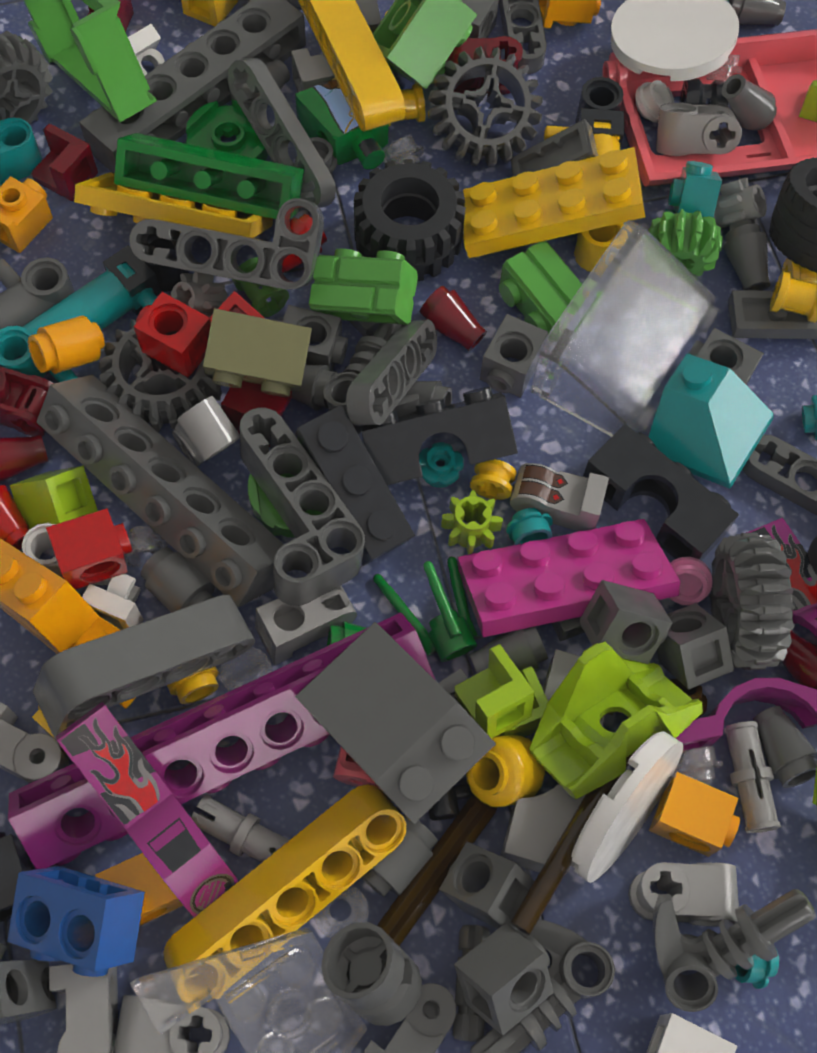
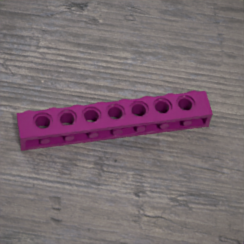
(40, 808)

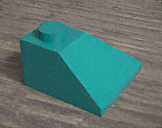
(709, 420)

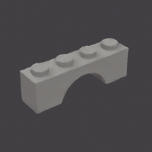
(541, 820)

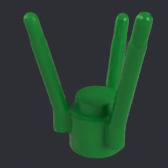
(450, 634)

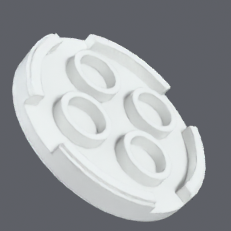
(674, 36)
(626, 807)

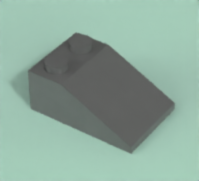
(395, 722)

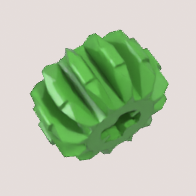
(690, 239)

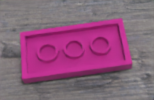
(559, 575)

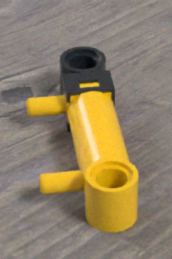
(600, 107)

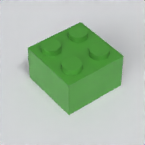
(421, 36)

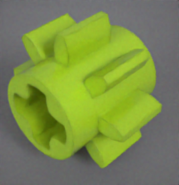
(471, 510)

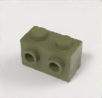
(256, 352)

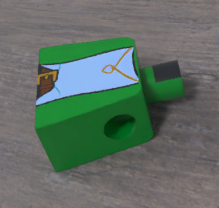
(328, 116)

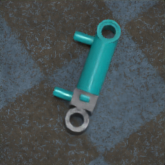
(121, 288)

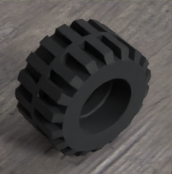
(417, 193)

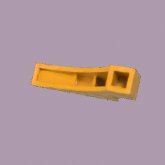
(47, 604)

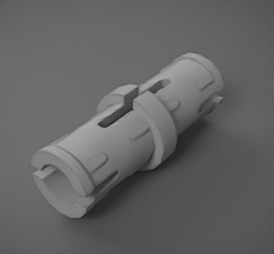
(752, 777)
(238, 831)

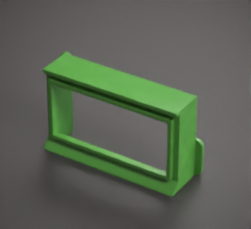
(92, 52)

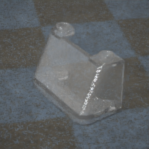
(622, 333)

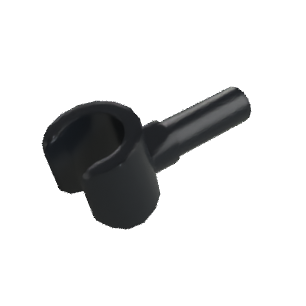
(447, 806)

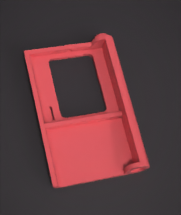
(774, 62)

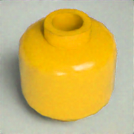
(506, 772)

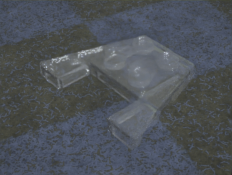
(266, 992)

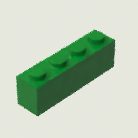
(206, 175)

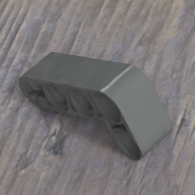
(226, 247)
(291, 499)
(140, 660)

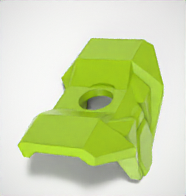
(570, 735)

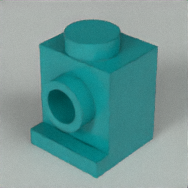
(695, 190)

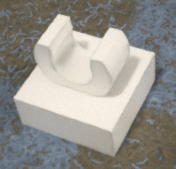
(144, 46)
(117, 603)

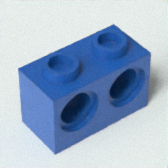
(75, 919)

